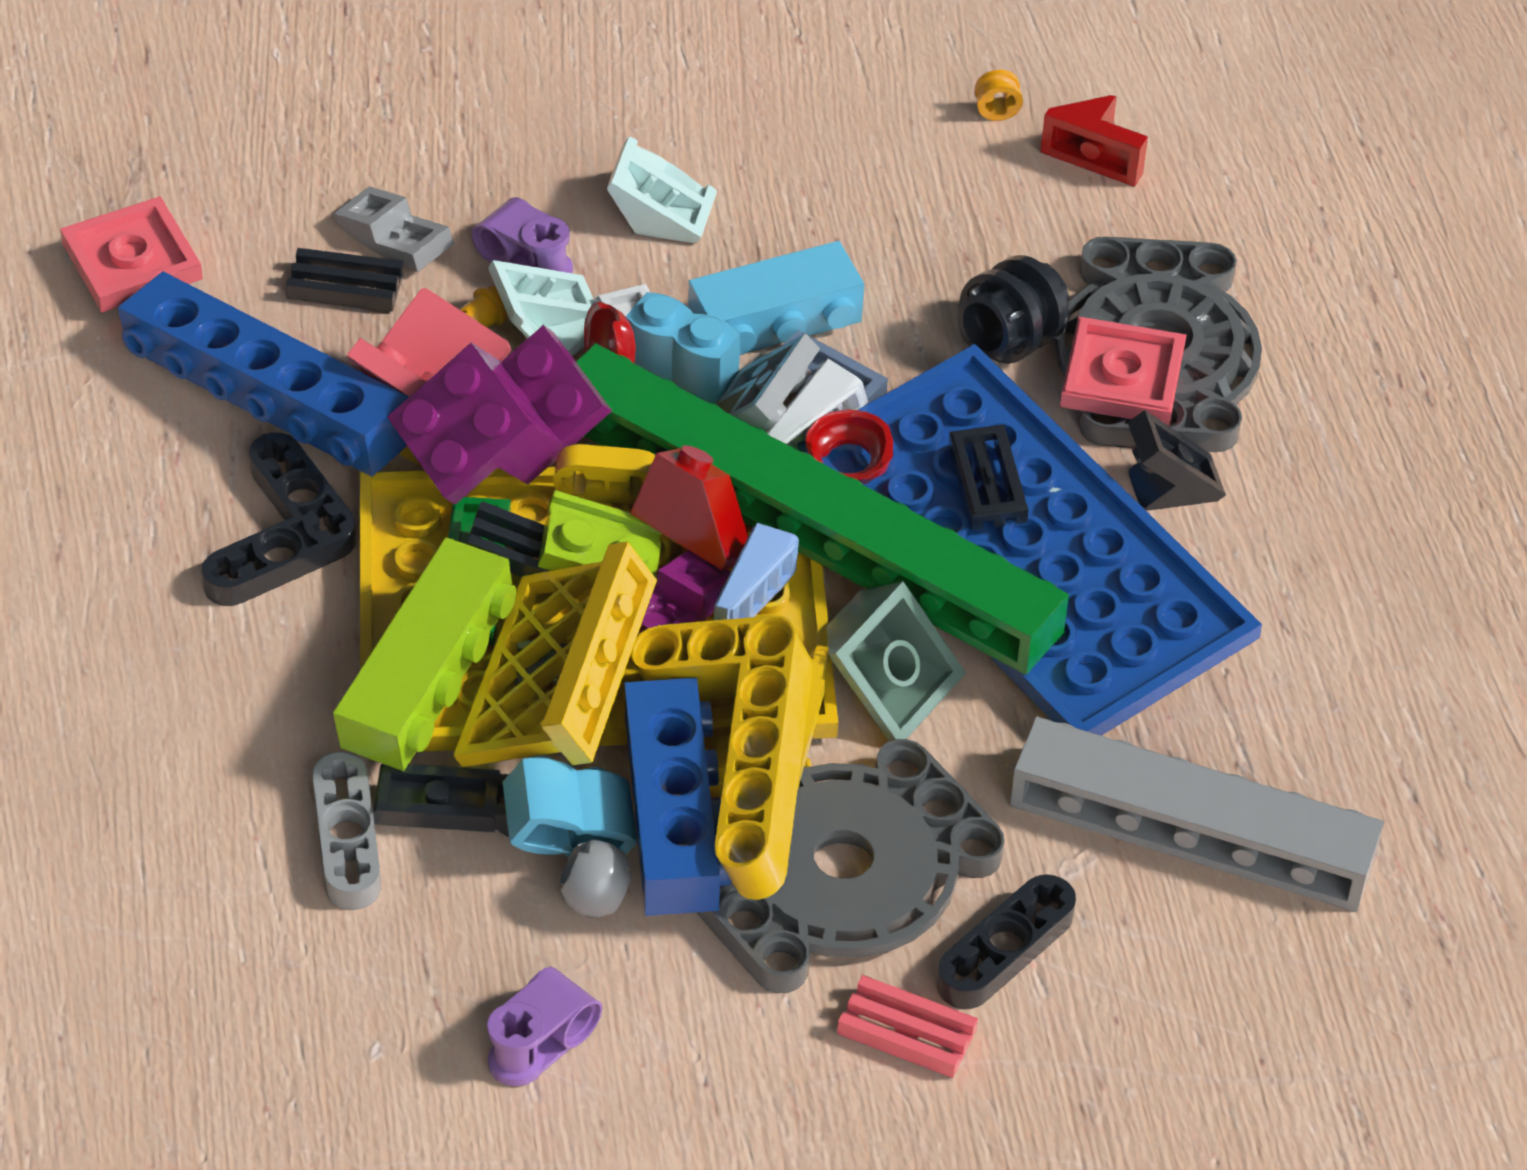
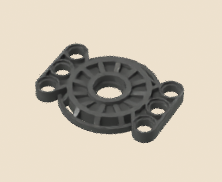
(1176, 302)
(888, 901)

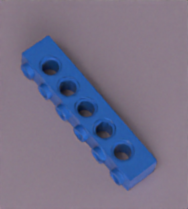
(263, 372)

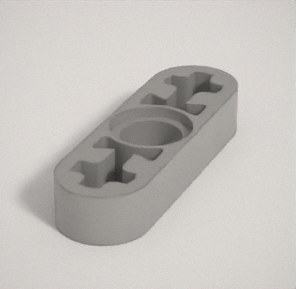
(336, 850)

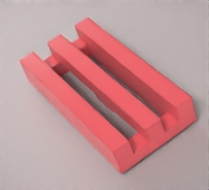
(911, 1018)

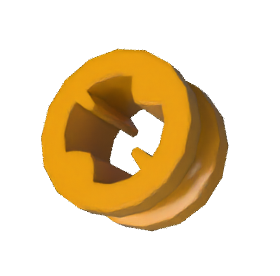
(998, 82)

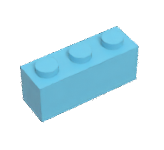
(783, 294)

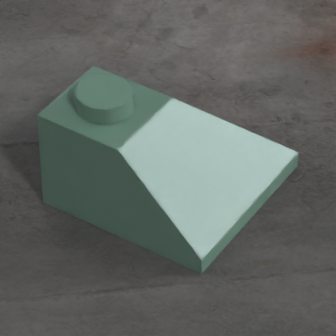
(892, 657)

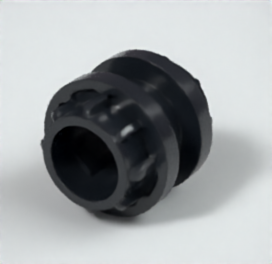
(1013, 308)

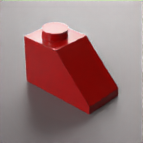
(693, 505)

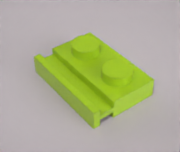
(582, 530)

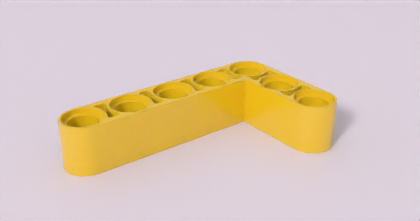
(770, 678)

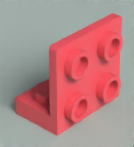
(423, 343)

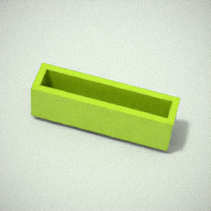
(425, 654)

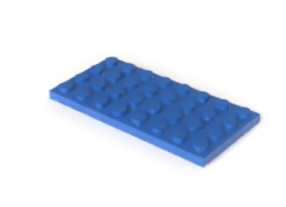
(1138, 602)

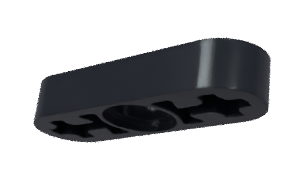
(999, 965)

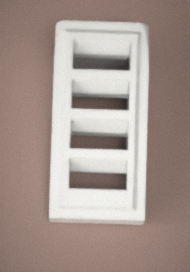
(826, 391)

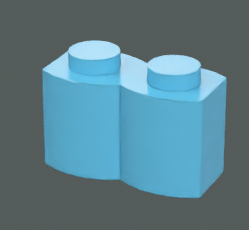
(685, 347)
(560, 807)

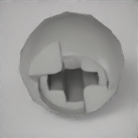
(595, 879)

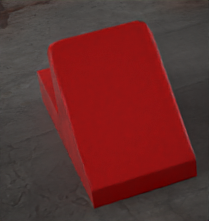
(1087, 138)

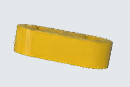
(606, 472)

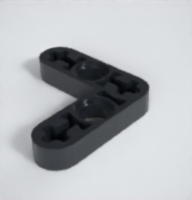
(297, 532)

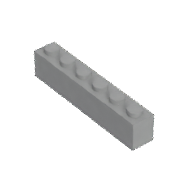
(1196, 813)

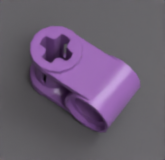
(523, 237)
(539, 1027)

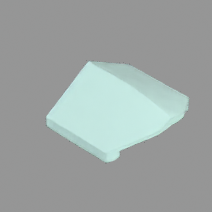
(659, 196)
(544, 298)

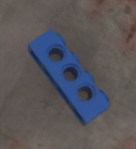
(666, 759)

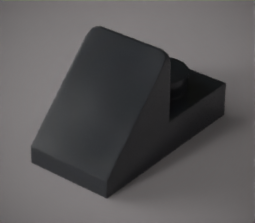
(1170, 467)

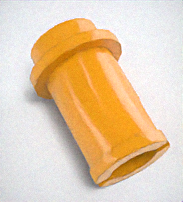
(486, 307)

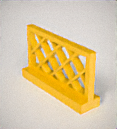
(587, 666)

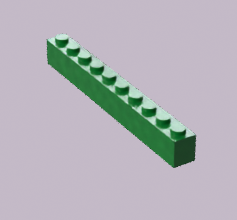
(836, 516)

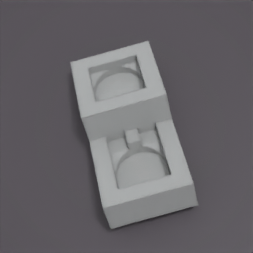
(387, 227)

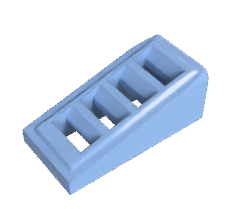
(759, 573)

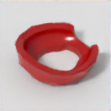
(610, 330)
(853, 428)

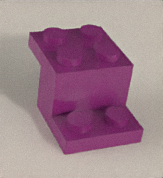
(498, 414)

